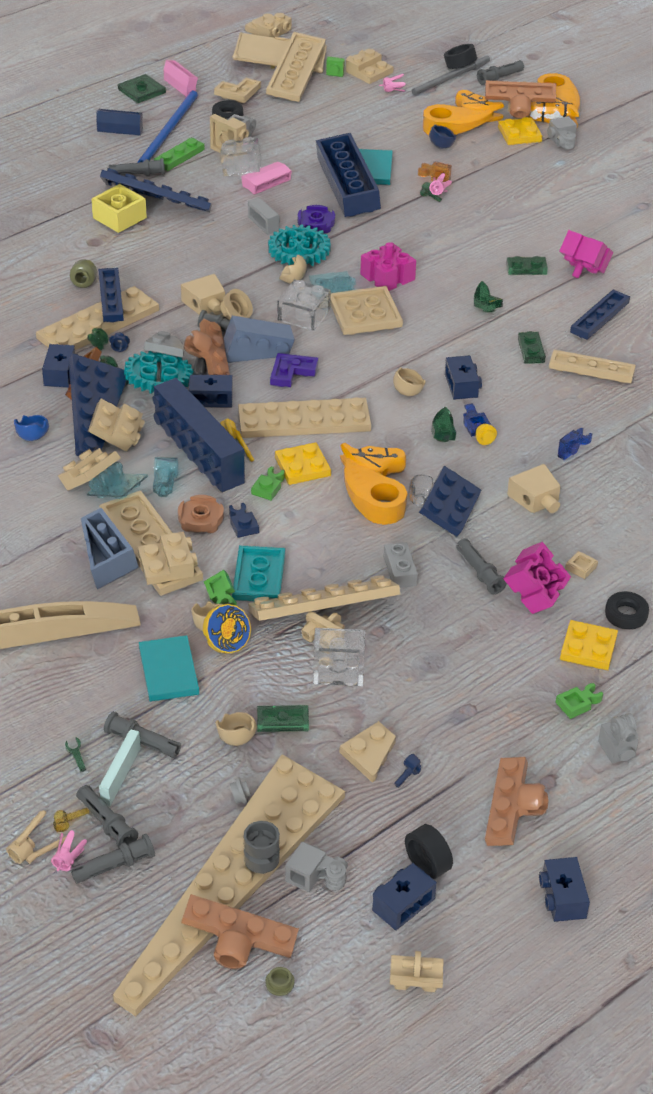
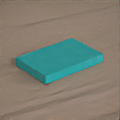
(379, 164)
(258, 572)
(168, 668)

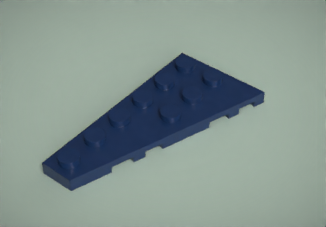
(150, 189)
(90, 383)

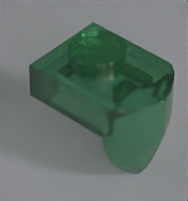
(484, 300)
(442, 426)

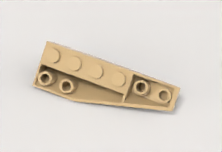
(62, 620)

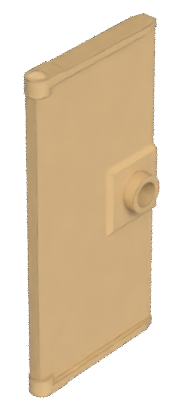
(266, 50)

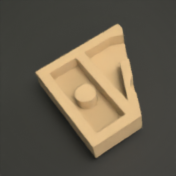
(369, 749)

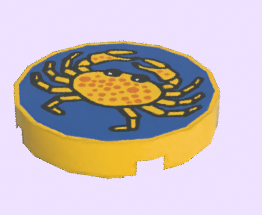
(227, 628)

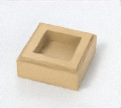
(581, 565)

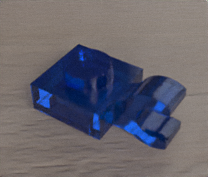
(473, 420)
(571, 442)

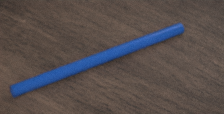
(170, 125)

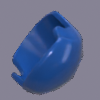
(31, 427)

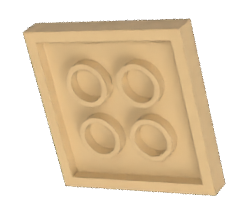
(365, 310)

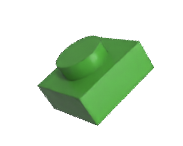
(335, 66)

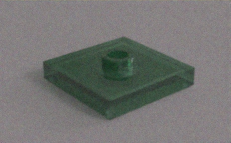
(141, 88)

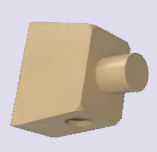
(203, 294)
(535, 489)

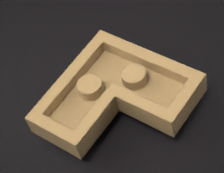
(239, 92)

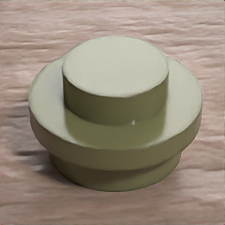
(279, 981)

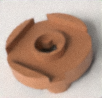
(193, 521)

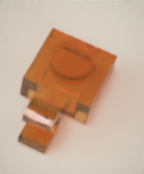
(435, 170)

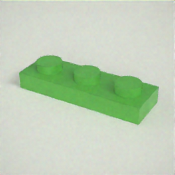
(181, 153)

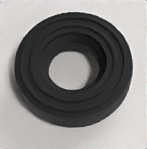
(232, 106)
(623, 620)

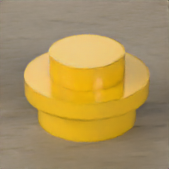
(486, 434)

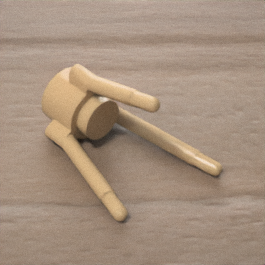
(22, 847)

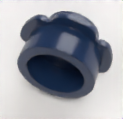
(119, 346)

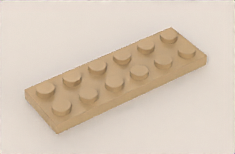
(296, 66)
(76, 327)
(304, 417)
(143, 526)
(331, 596)

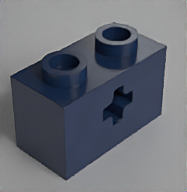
(56, 365)
(462, 377)
(212, 390)
(564, 889)
(403, 896)

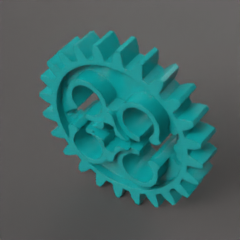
(299, 243)
(142, 370)

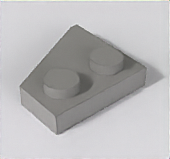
(164, 343)

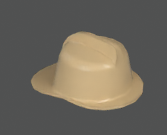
(236, 304)

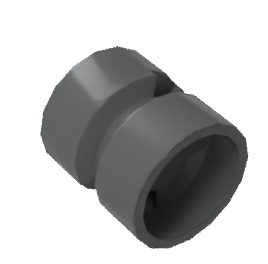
(261, 847)

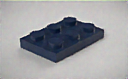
(450, 501)

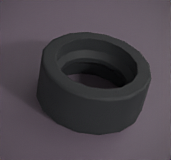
(460, 56)
(429, 851)

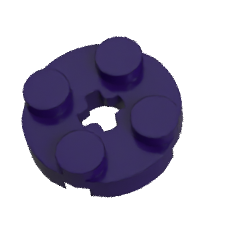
(318, 217)

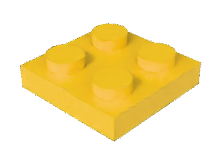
(520, 131)
(302, 463)
(589, 645)

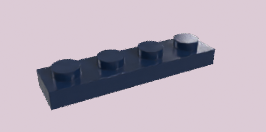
(110, 295)
(599, 314)

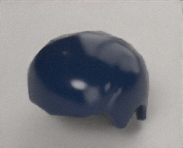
(441, 137)

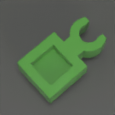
(269, 485)
(219, 588)
(577, 702)

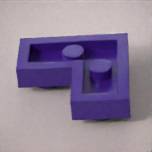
(288, 365)

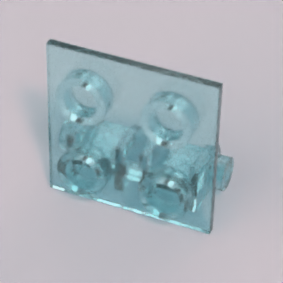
(335, 281)
(114, 482)

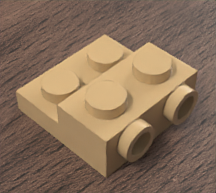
(270, 25)
(368, 66)
(224, 130)
(116, 424)
(86, 468)
(168, 559)

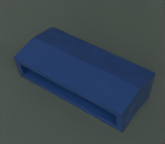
(119, 122)

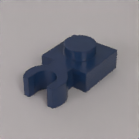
(242, 522)

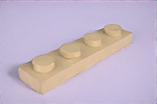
(592, 366)

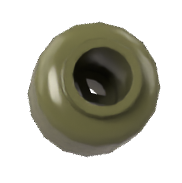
(83, 273)

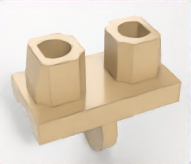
(316, 621)
(416, 972)

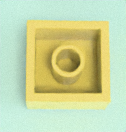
(119, 208)

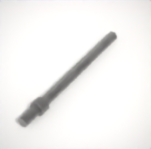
(475, 65)

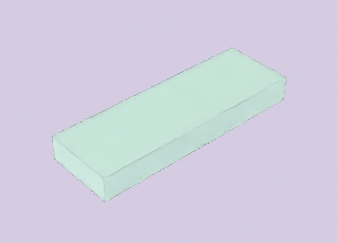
(120, 767)

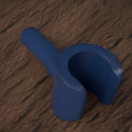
(413, 767)

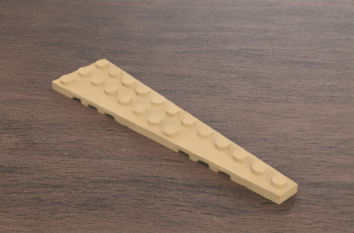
(289, 799)

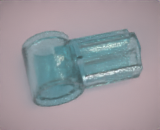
(164, 474)

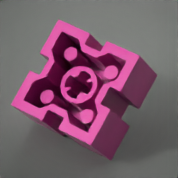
(585, 253)
(388, 266)
(537, 577)

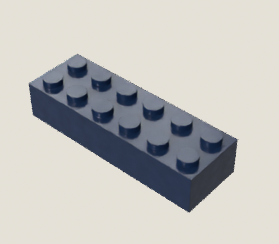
(348, 175)
(199, 435)

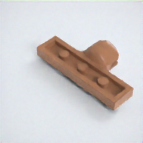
(520, 95)
(208, 345)
(512, 800)
(238, 931)

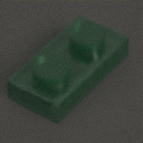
(526, 265)
(531, 347)
(282, 718)

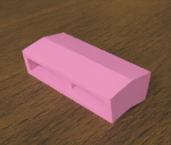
(179, 77)
(267, 177)

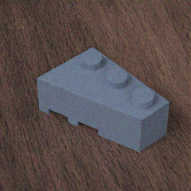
(256, 339)
(107, 549)

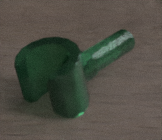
(426, 191)
(76, 754)

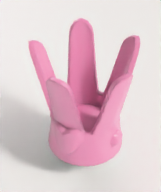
(390, 86)
(438, 185)
(63, 858)

